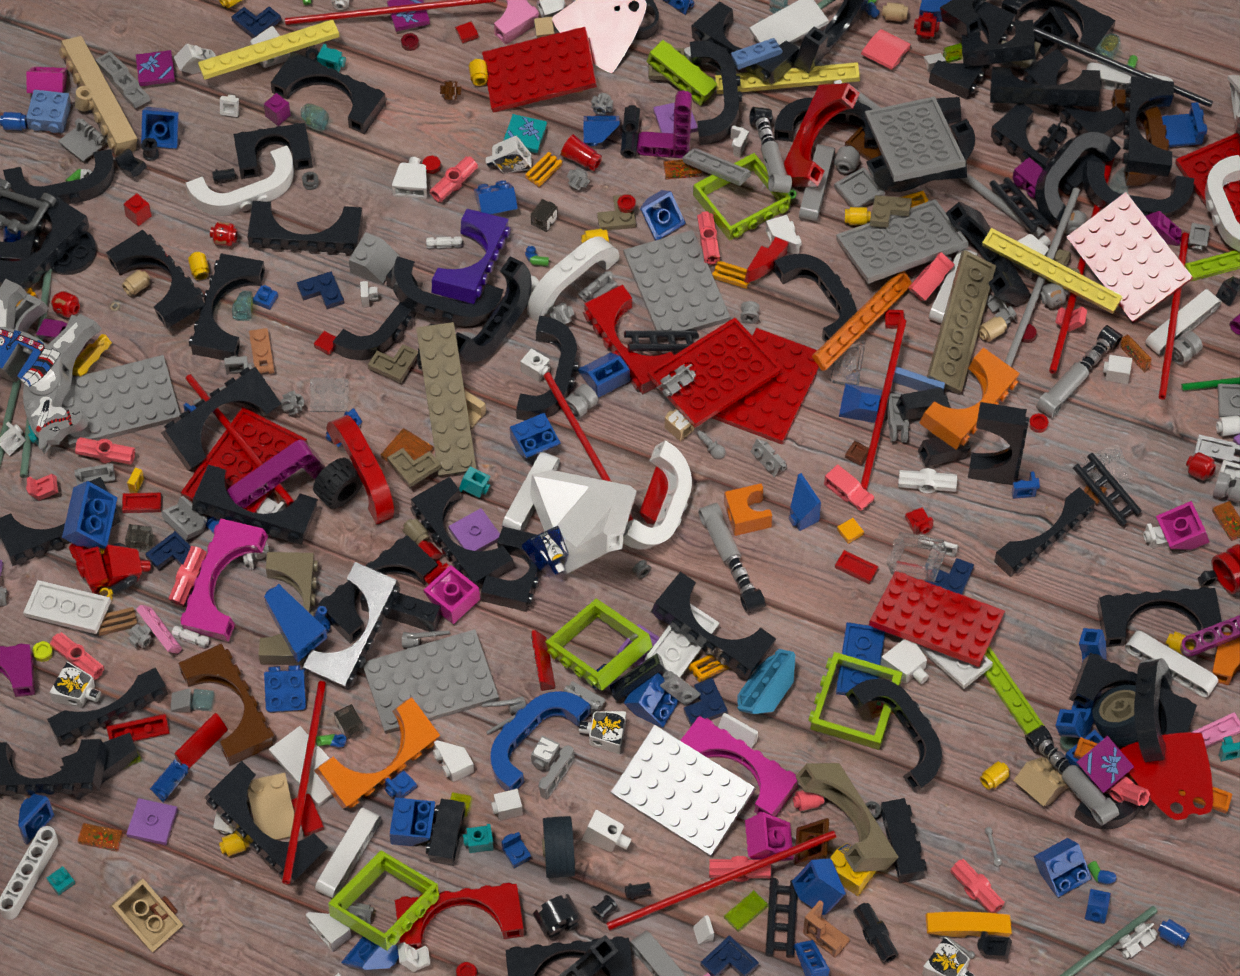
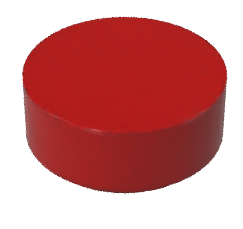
(432, 164)
(626, 203)
(1038, 423)
(466, 969)

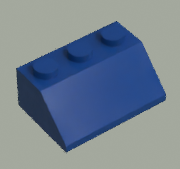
(89, 516)

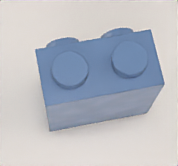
(48, 111)

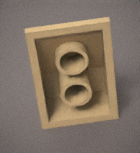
(272, 806)
(134, 913)

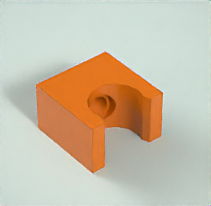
(740, 515)

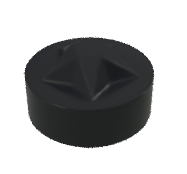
(1207, 578)

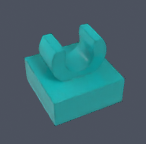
(1229, 749)
(60, 880)

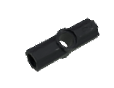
(630, 131)
(875, 932)

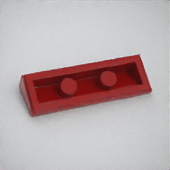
(654, 497)
(543, 661)
(140, 728)
(201, 741)

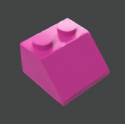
(46, 79)
(1183, 527)
(453, 593)
(767, 836)

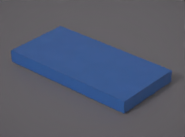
(864, 644)

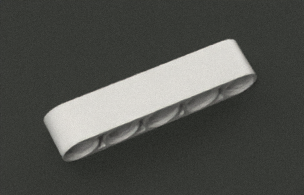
(1113, 78)
(939, 306)
(1188, 318)
(523, 506)
(1182, 669)
(348, 853)
(28, 863)

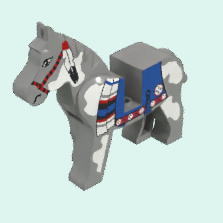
(41, 367)

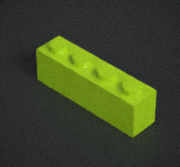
(681, 72)

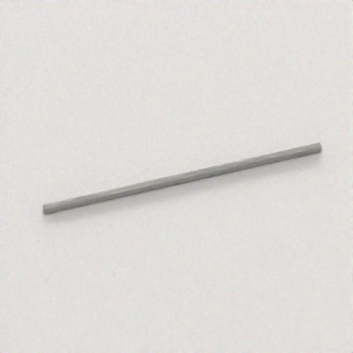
(1040, 281)

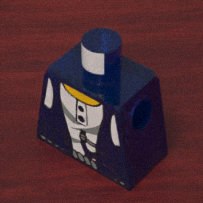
(547, 550)

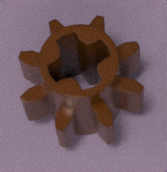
(450, 89)

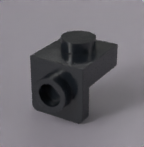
(129, 164)
(1229, 290)
(994, 947)

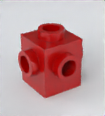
(923, 31)

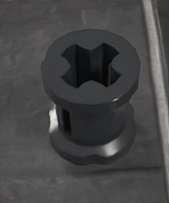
(149, 149)
(604, 908)

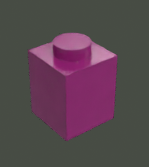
(277, 109)

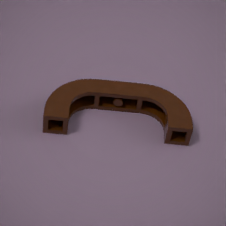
(1154, 133)

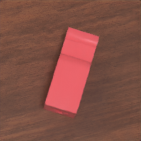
(931, 277)
(847, 487)

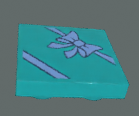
(528, 130)

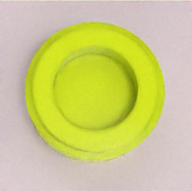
(42, 651)

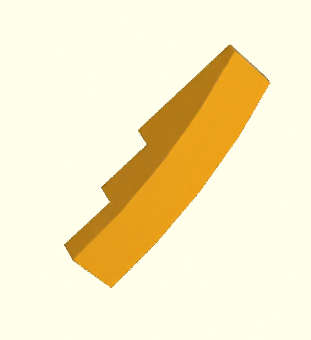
(968, 923)

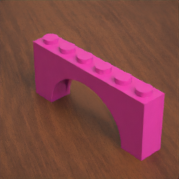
(229, 542)
(774, 782)

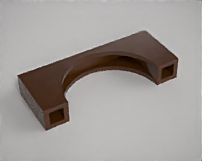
(216, 667)

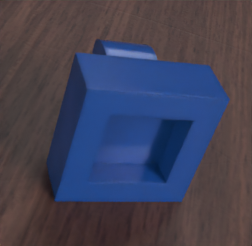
(265, 297)

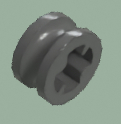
(310, 185)
(641, 569)
(873, 805)

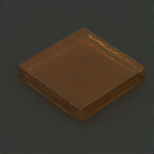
(411, 443)

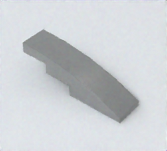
(122, 79)

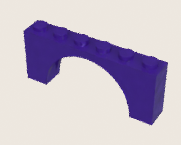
(467, 282)

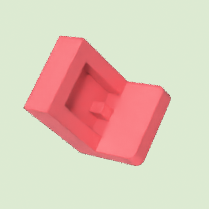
(1077, 320)
(42, 487)

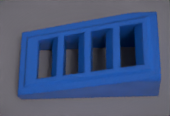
(821, 967)

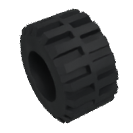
(337, 483)

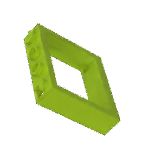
(713, 183)
(612, 670)
(846, 733)
(364, 878)

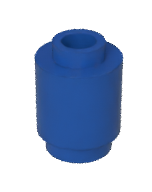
(13, 121)
(1173, 933)

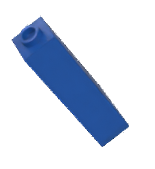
(294, 622)

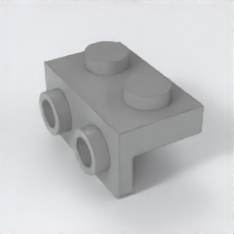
(184, 519)

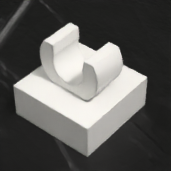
(229, 105)
(368, 293)

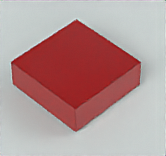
(466, 32)
(892, 318)
(325, 342)
(430, 549)

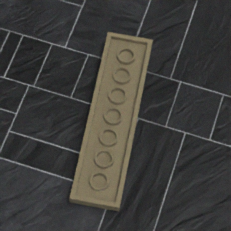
(961, 321)
(446, 398)

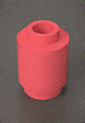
(807, 800)

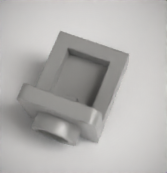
(1198, 236)
(236, 364)

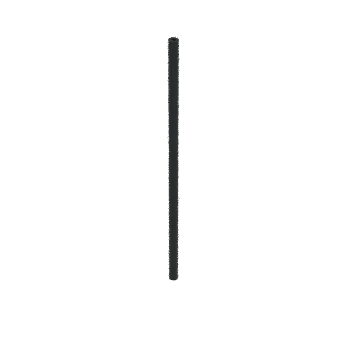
(1113, 63)

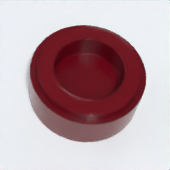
(409, 42)
(1029, 334)

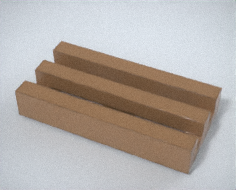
(115, 618)

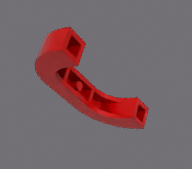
(379, 496)

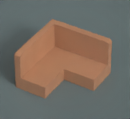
(823, 932)

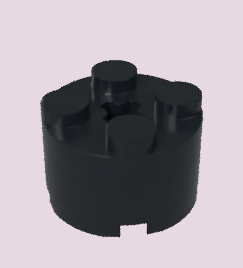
(557, 916)

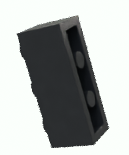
(446, 831)

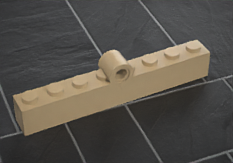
(96, 95)

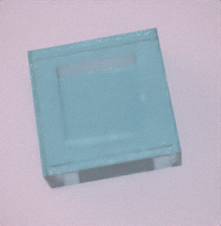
(202, 700)

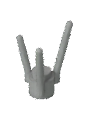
(411, 639)
(513, 705)

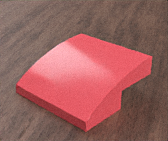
(886, 49)

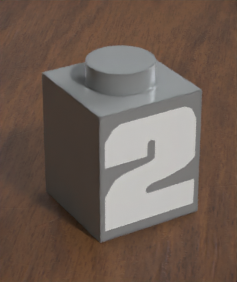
(545, 753)

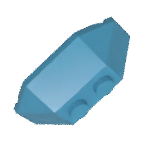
(768, 683)

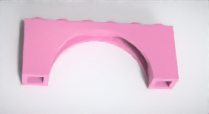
(515, 21)

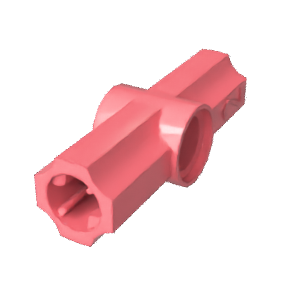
(453, 179)
(708, 238)
(95, 449)
(186, 575)
(69, 649)
(1126, 790)
(720, 867)
(977, 886)

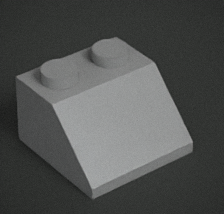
(372, 259)

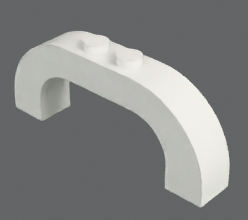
(241, 199)
(1217, 203)
(566, 271)
(679, 479)

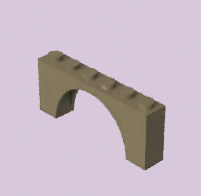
(298, 571)
(831, 781)

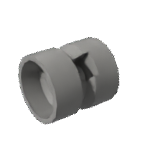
(1186, 347)
(581, 400)
(1227, 487)

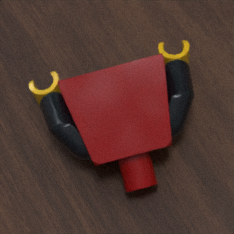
(122, 568)

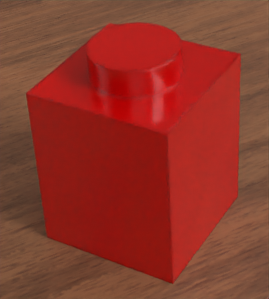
(137, 209)

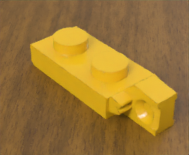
(90, 355)

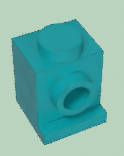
(331, 58)
(475, 482)
(481, 844)

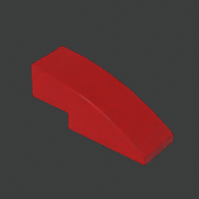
(764, 259)

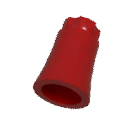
(581, 153)

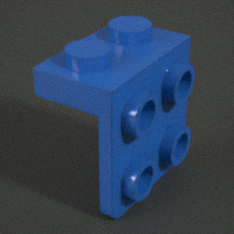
(1185, 128)
(284, 688)

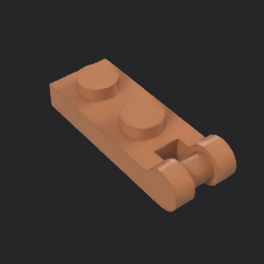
(261, 350)

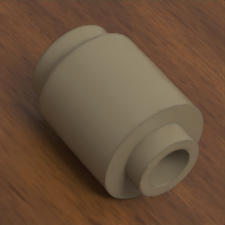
(416, 531)

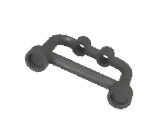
(13, 225)

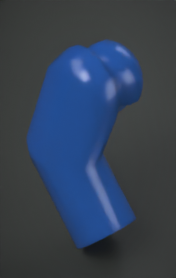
(320, 616)

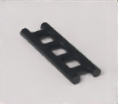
(1020, 212)
(653, 335)
(1095, 488)
(790, 928)

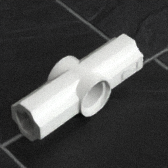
(927, 480)

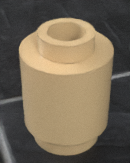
(895, 12)
(136, 282)
(992, 328)

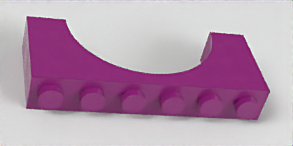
(17, 667)

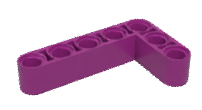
(670, 144)
(275, 471)
(1216, 633)

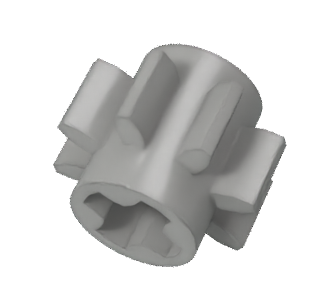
(602, 104)
(578, 178)
(562, 313)
(292, 402)
(140, 636)

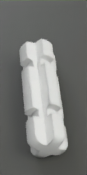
(444, 242)
(190, 636)

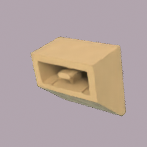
(1041, 781)

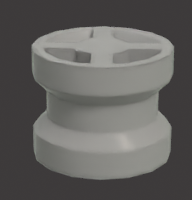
(749, 312)

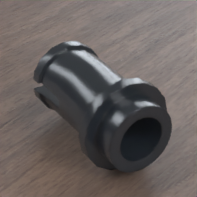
(312, 56)
(223, 175)
(637, 890)

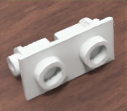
(1130, 944)

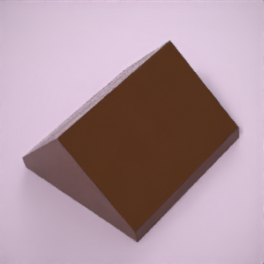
(809, 832)

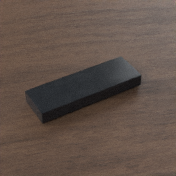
(637, 677)

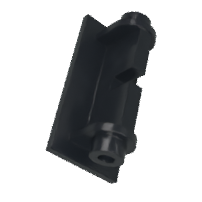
(1047, 142)

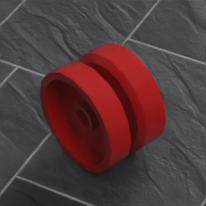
(1228, 569)

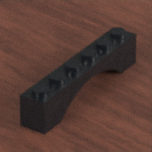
(1017, 554)
(72, 725)

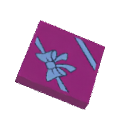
(408, 19)
(155, 68)
(1105, 764)

